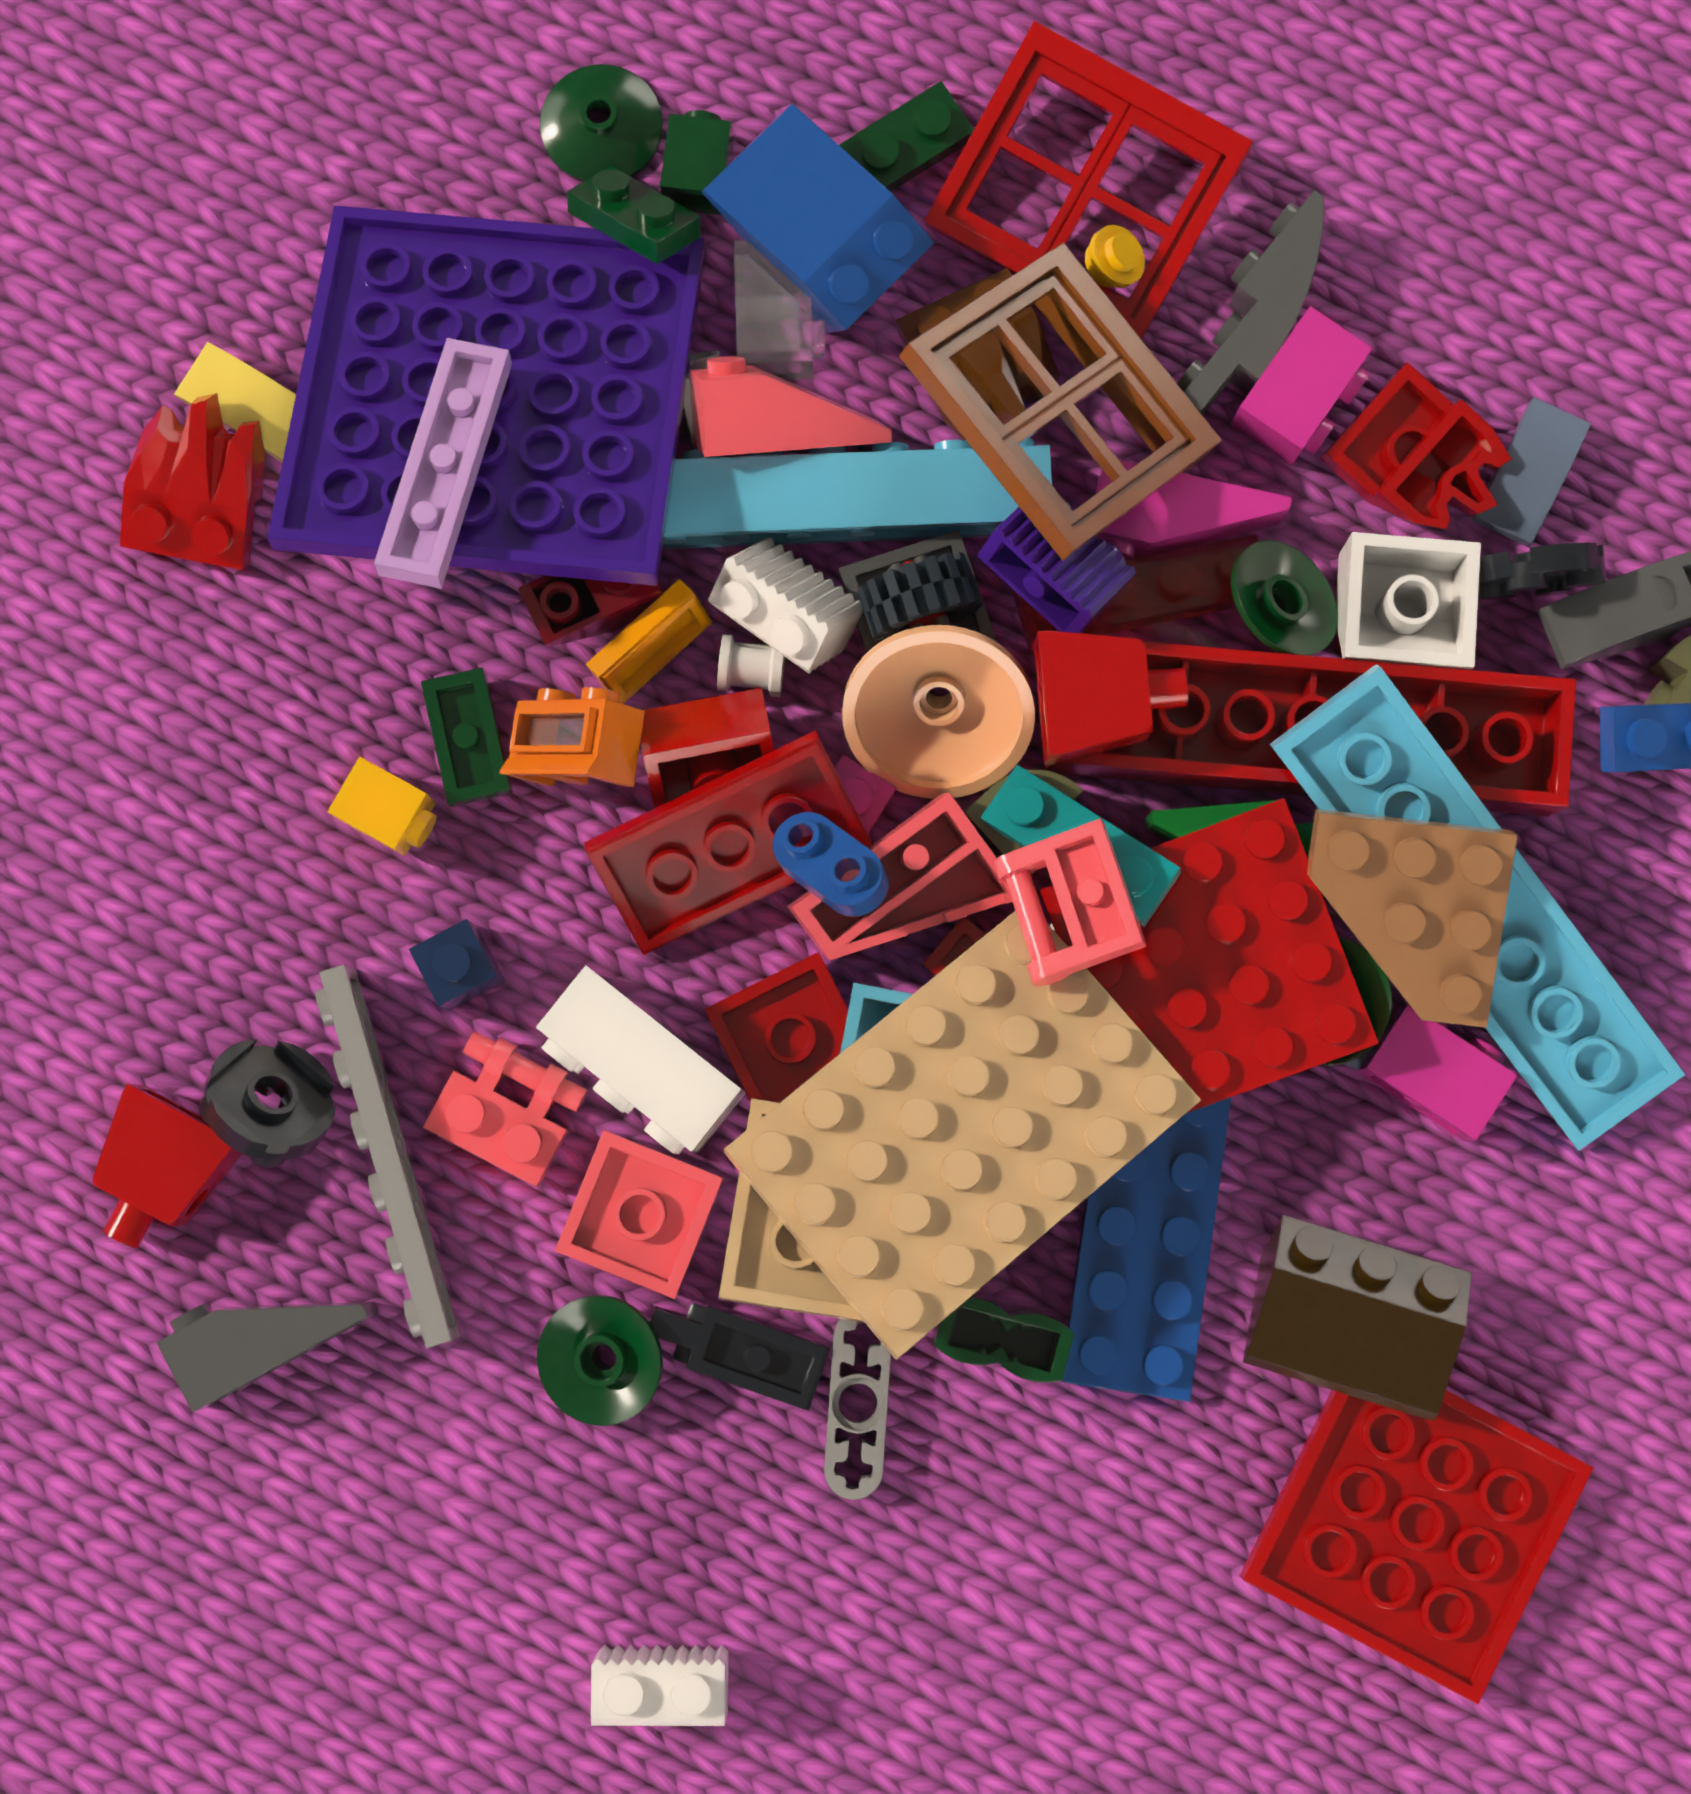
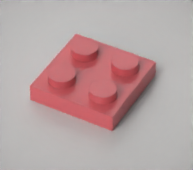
(639, 1214)

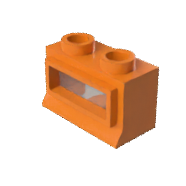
(575, 738)

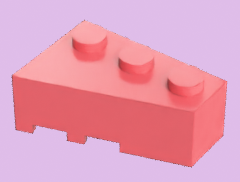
(935, 876)

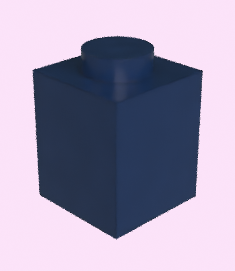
(457, 965)

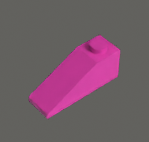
(1191, 513)

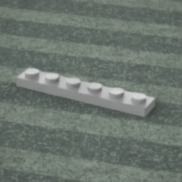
(394, 1183)

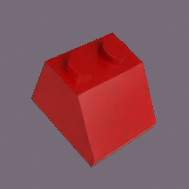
(702, 740)

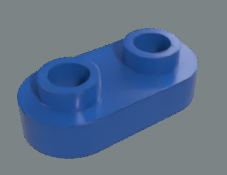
(826, 860)

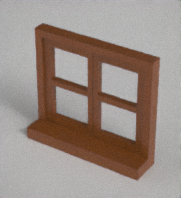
(1113, 361)

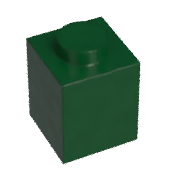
(694, 154)

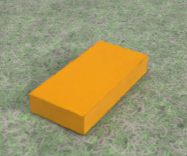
(650, 641)

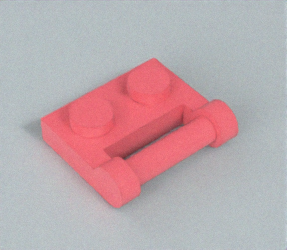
(1089, 896)

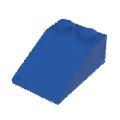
(818, 218)

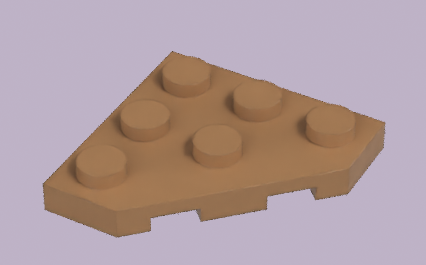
(1421, 904)

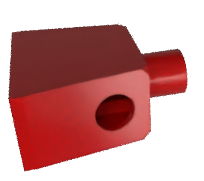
(1098, 693)
(158, 1164)

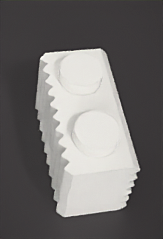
(786, 604)
(659, 1687)

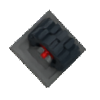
(916, 588)

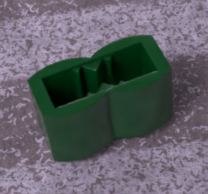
(1020, 1340)

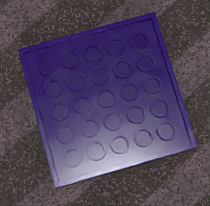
(585, 419)

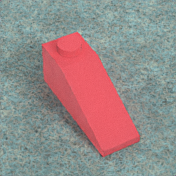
(757, 412)

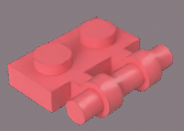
(497, 1127)

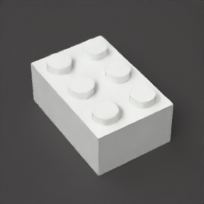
(638, 1063)

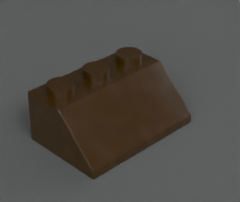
(1357, 1317)

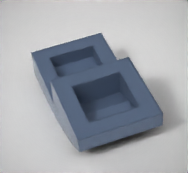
(1529, 483)

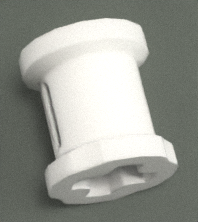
(749, 666)

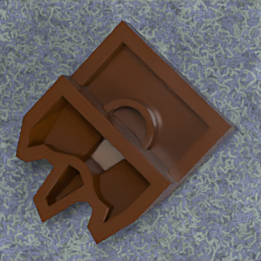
(987, 361)

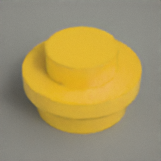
(1114, 257)

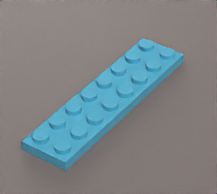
(1551, 996)

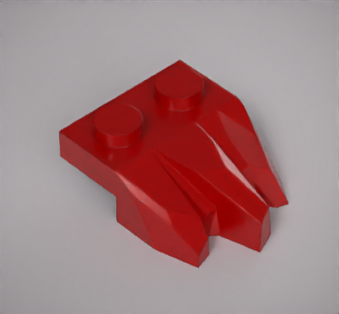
(1417, 452)
(194, 487)

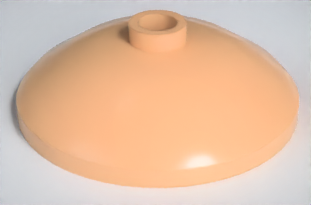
(932, 741)

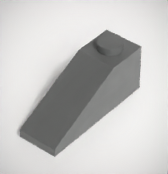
(238, 1345)

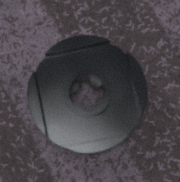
(1543, 569)
(257, 1130)

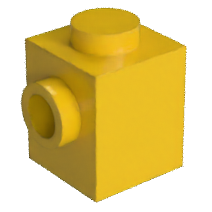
(384, 807)

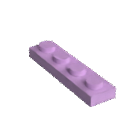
(443, 463)

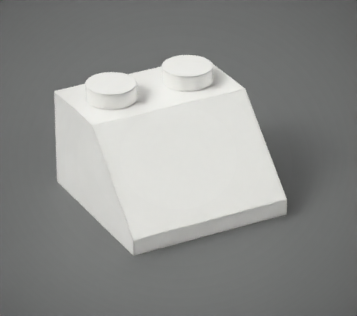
(1408, 600)

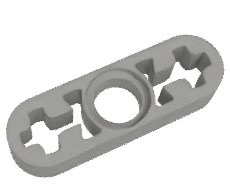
(838, 1449)

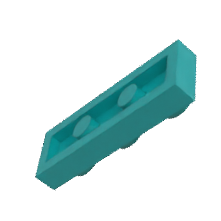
(1033, 810)

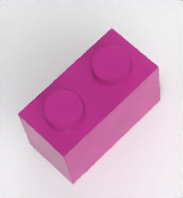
(1302, 385)
(1439, 1073)

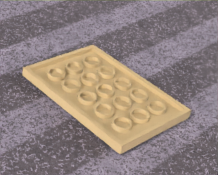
(959, 1133)

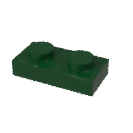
(911, 137)
(634, 214)
(466, 737)

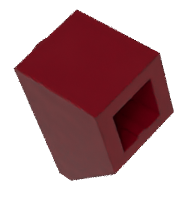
(583, 608)

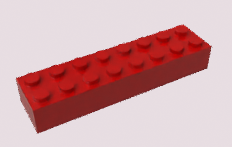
(1497, 728)

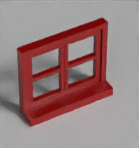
(1131, 105)

